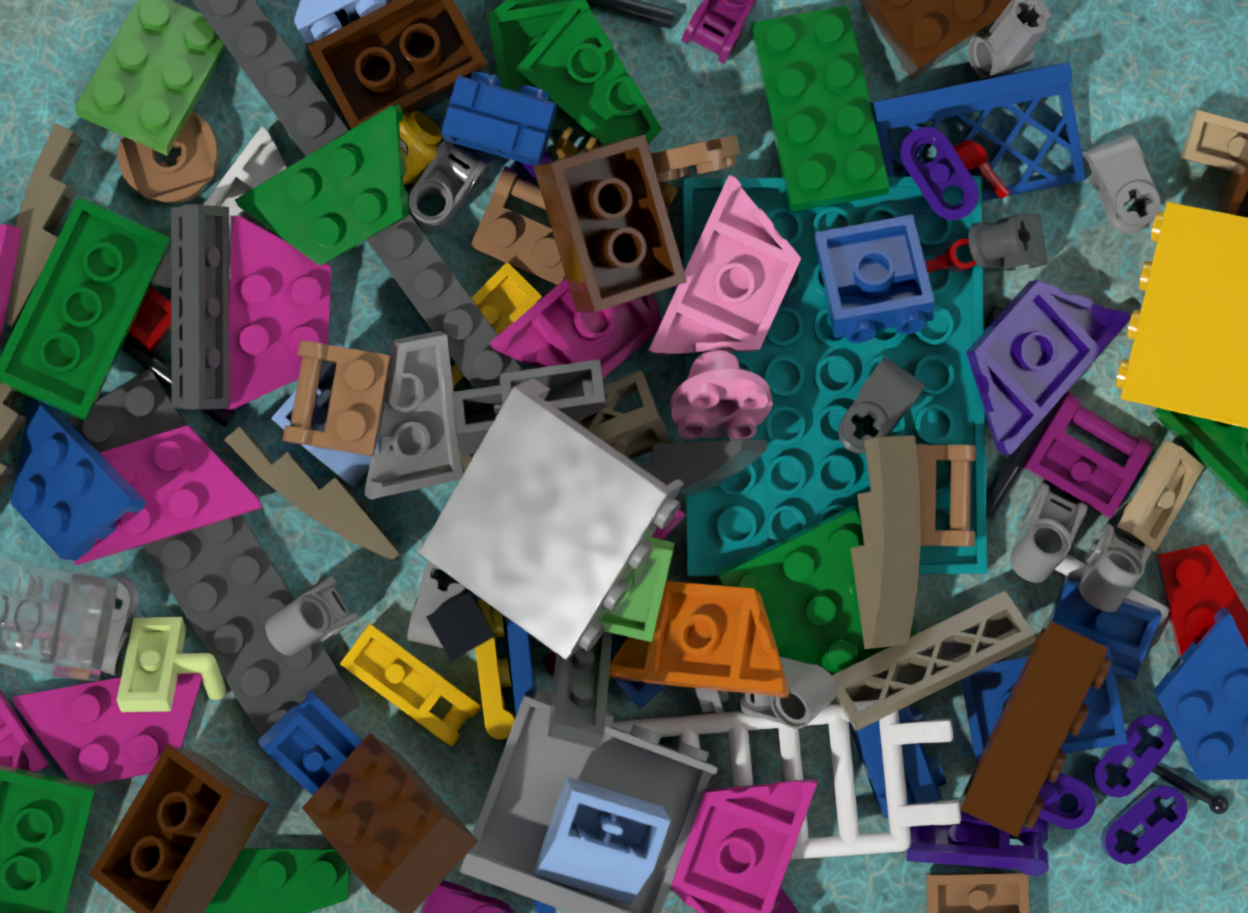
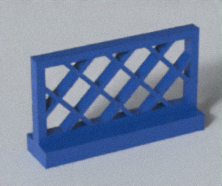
(983, 96)

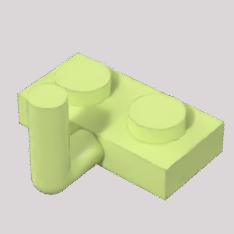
(154, 663)

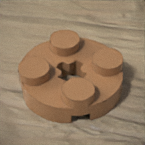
(706, 155)
(180, 182)

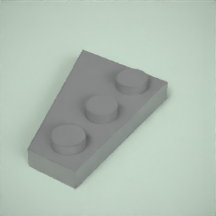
(417, 420)

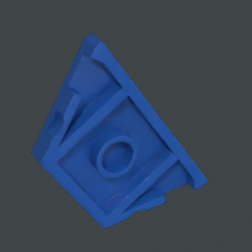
(67, 485)
(1209, 702)

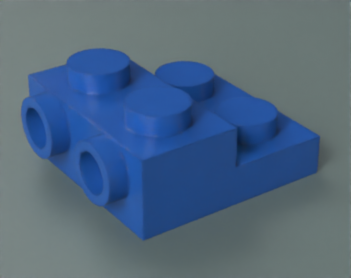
(874, 278)

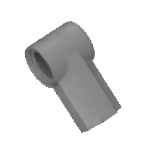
(1009, 40)

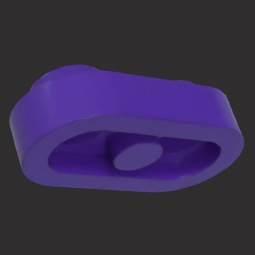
(939, 174)
(1079, 815)

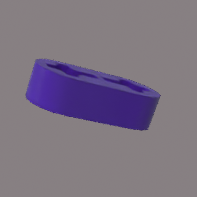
(1141, 764)
(1152, 833)

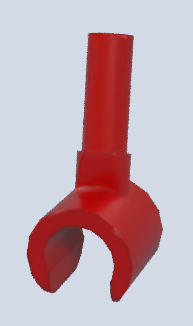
(975, 157)
(949, 259)

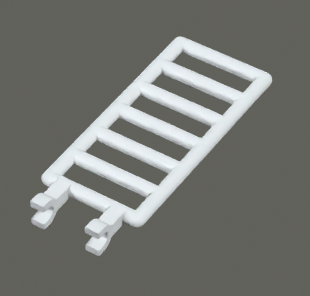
(849, 841)

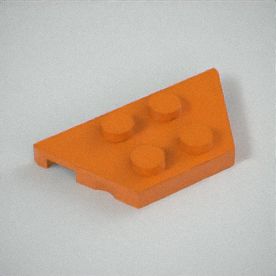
(706, 641)

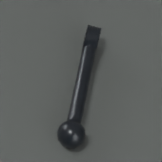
(1218, 803)

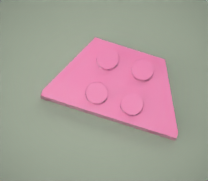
(731, 282)

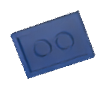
(990, 688)

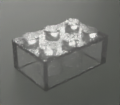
(54, 619)

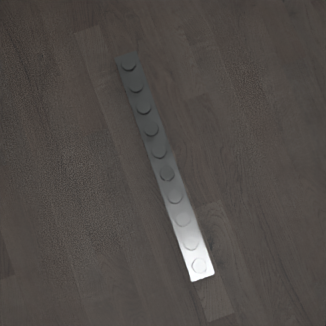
(401, 247)

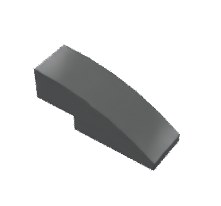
(573, 387)
(702, 463)

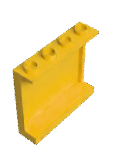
(1193, 318)

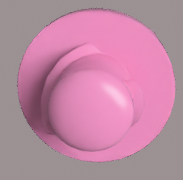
(720, 399)

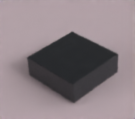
(461, 626)

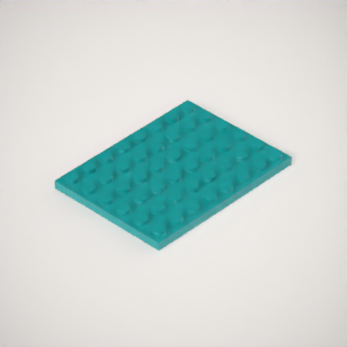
(818, 378)

